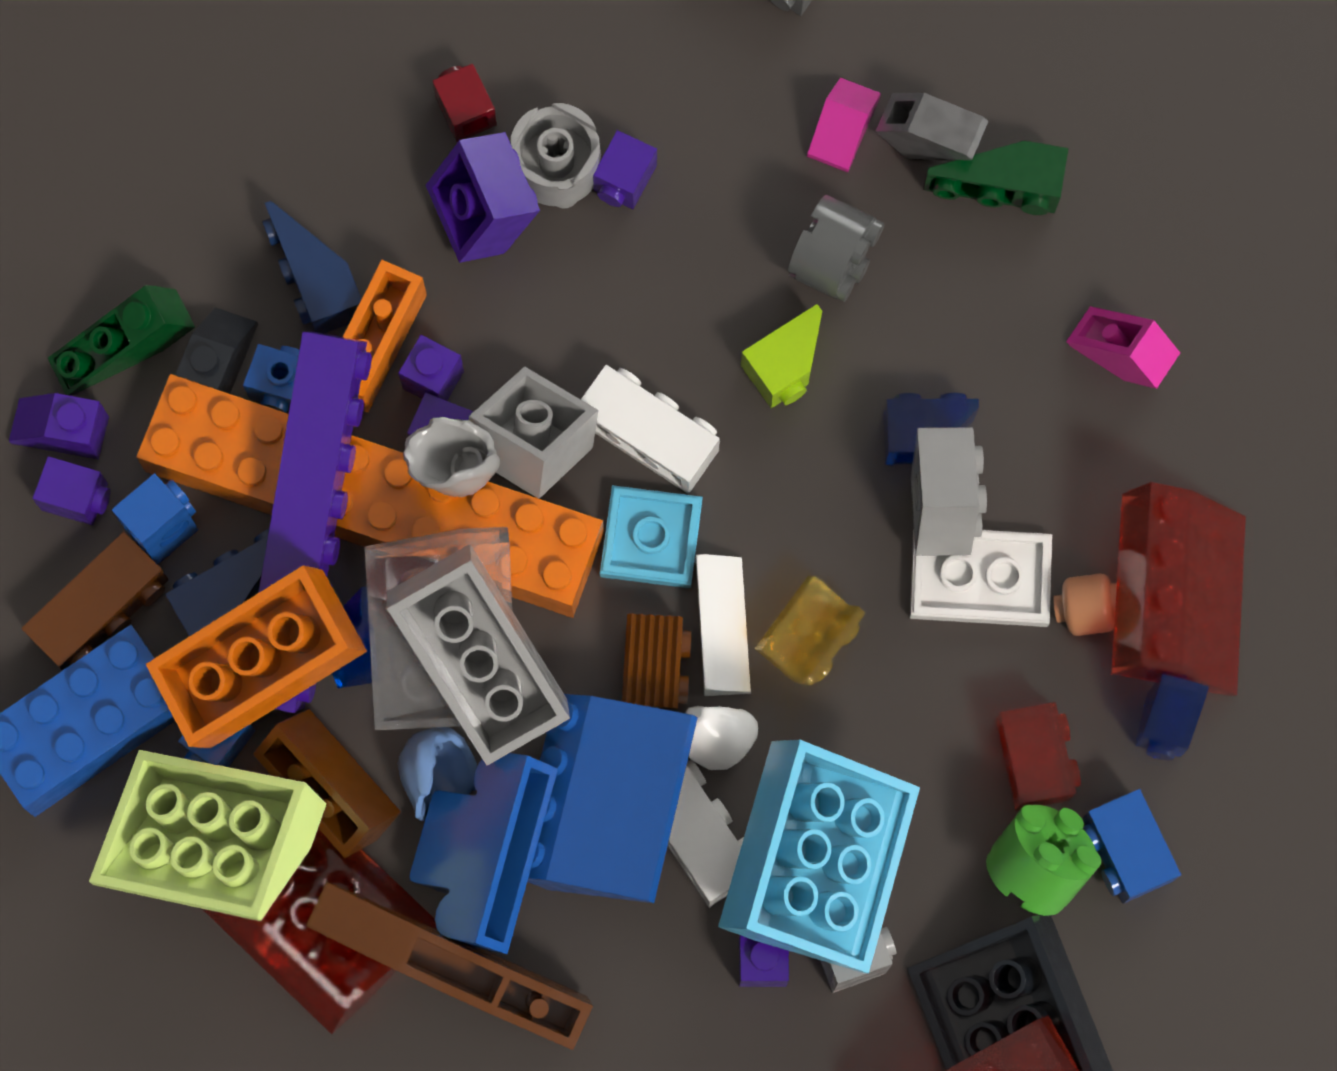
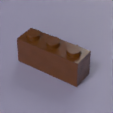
(97, 602)
(355, 805)

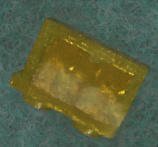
(810, 632)

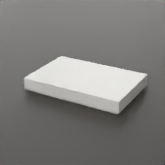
(997, 584)

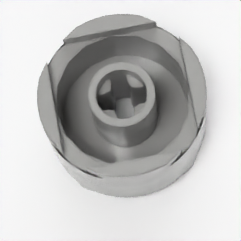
(552, 131)

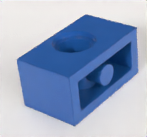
(157, 517)

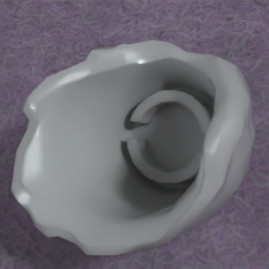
(451, 456)

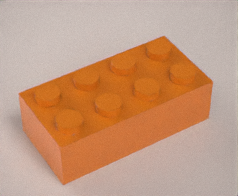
(256, 657)

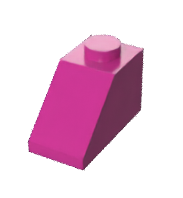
(1125, 345)

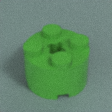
(1043, 858)

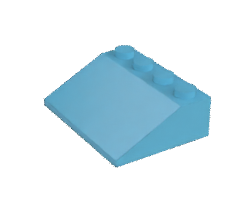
(819, 855)

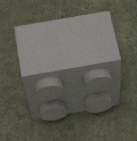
(536, 430)
(947, 491)

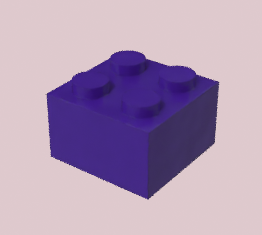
(482, 197)

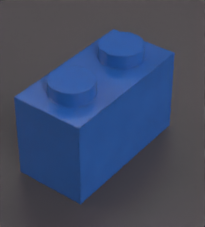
(1130, 847)

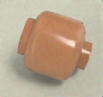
(1087, 604)

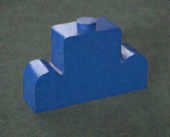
(484, 849)

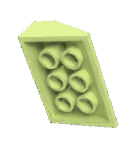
(207, 835)

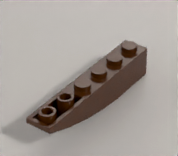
(451, 966)

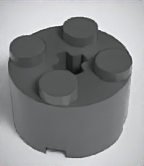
(834, 248)

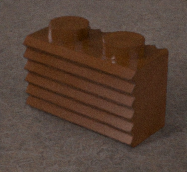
(653, 661)

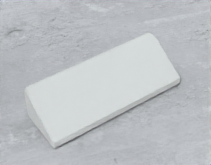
(722, 625)

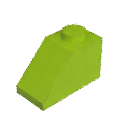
(784, 359)

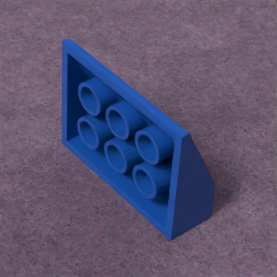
(611, 798)

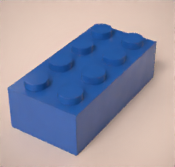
(81, 722)

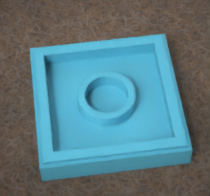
(651, 536)

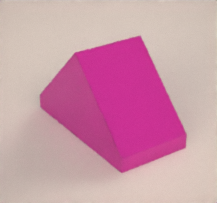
(843, 124)

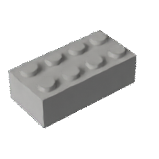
(477, 654)

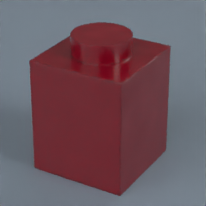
(464, 101)

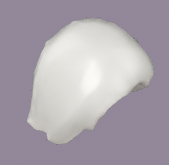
(721, 736)

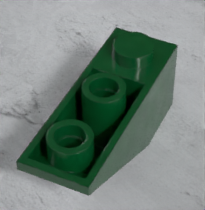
(1012, 175)
(122, 338)

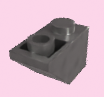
(930, 128)

